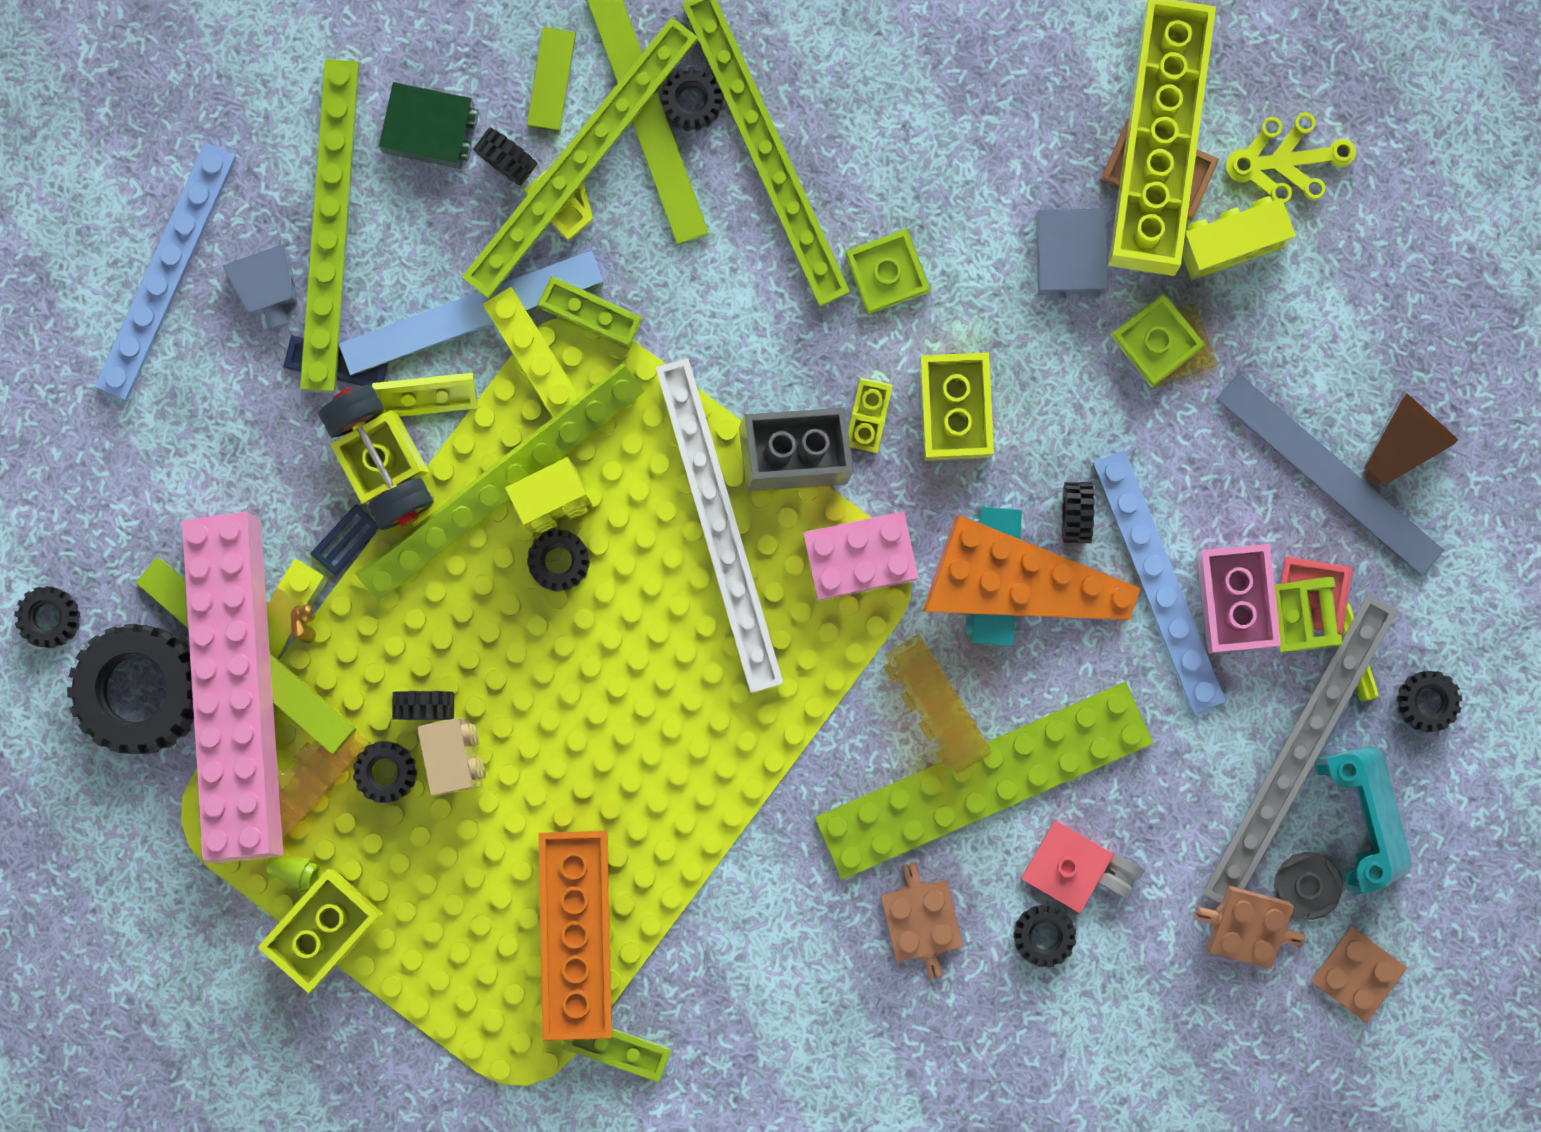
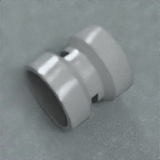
(1121, 876)

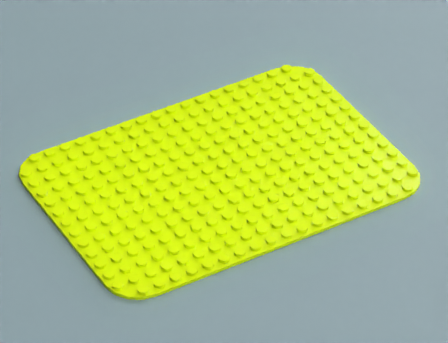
(586, 702)

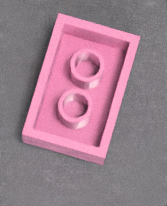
(860, 556)
(1238, 598)

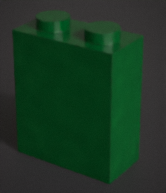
(428, 125)

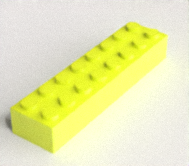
(1162, 136)

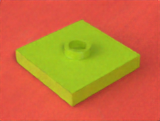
(887, 271)
(1157, 340)

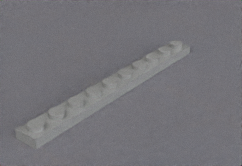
(1301, 748)

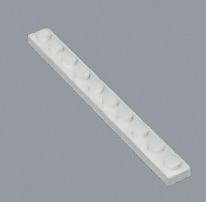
(719, 525)

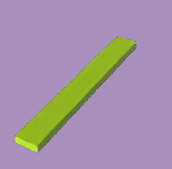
(651, 126)
(288, 690)

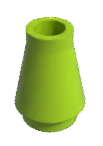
(294, 871)

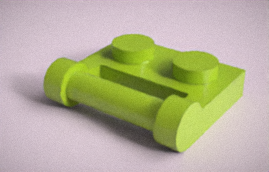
(1296, 616)

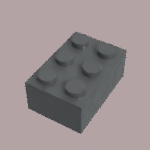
(795, 449)

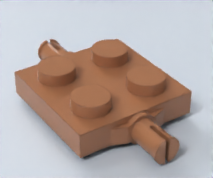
(922, 920)
(1249, 927)

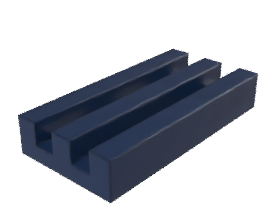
(326, 562)

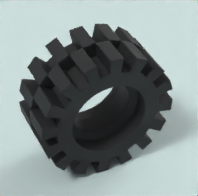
(691, 79)
(505, 156)
(1078, 512)
(540, 549)
(27, 617)
(1449, 701)
(422, 705)
(365, 780)
(1053, 955)

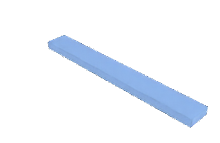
(459, 316)

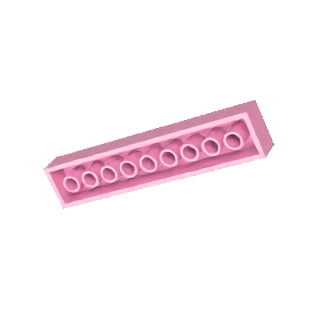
(232, 688)

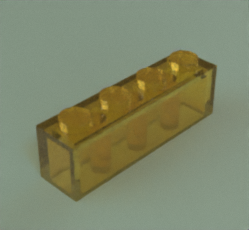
(937, 705)
(313, 779)

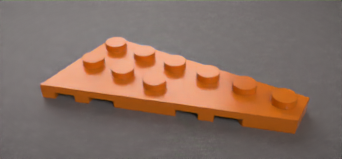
(1010, 577)

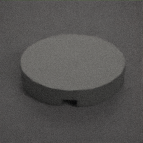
(1300, 877)

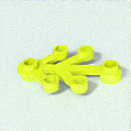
(1284, 159)

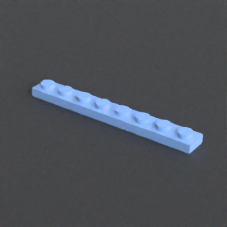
(165, 271)
(1159, 582)

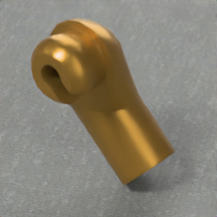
(299, 618)

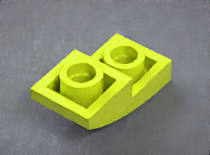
(869, 414)

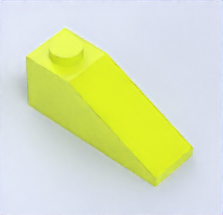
(298, 587)

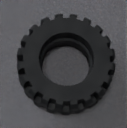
(91, 682)

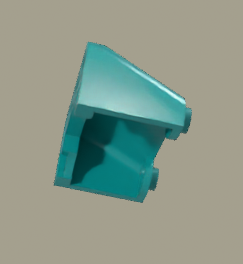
(1390, 853)

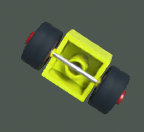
(377, 457)

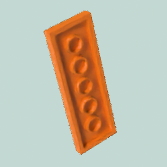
(575, 936)

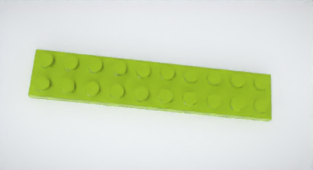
(1017, 769)

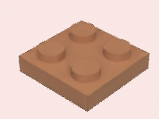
(1358, 974)

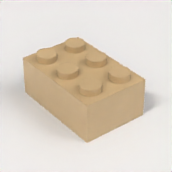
(451, 756)

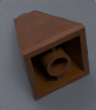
(1406, 441)

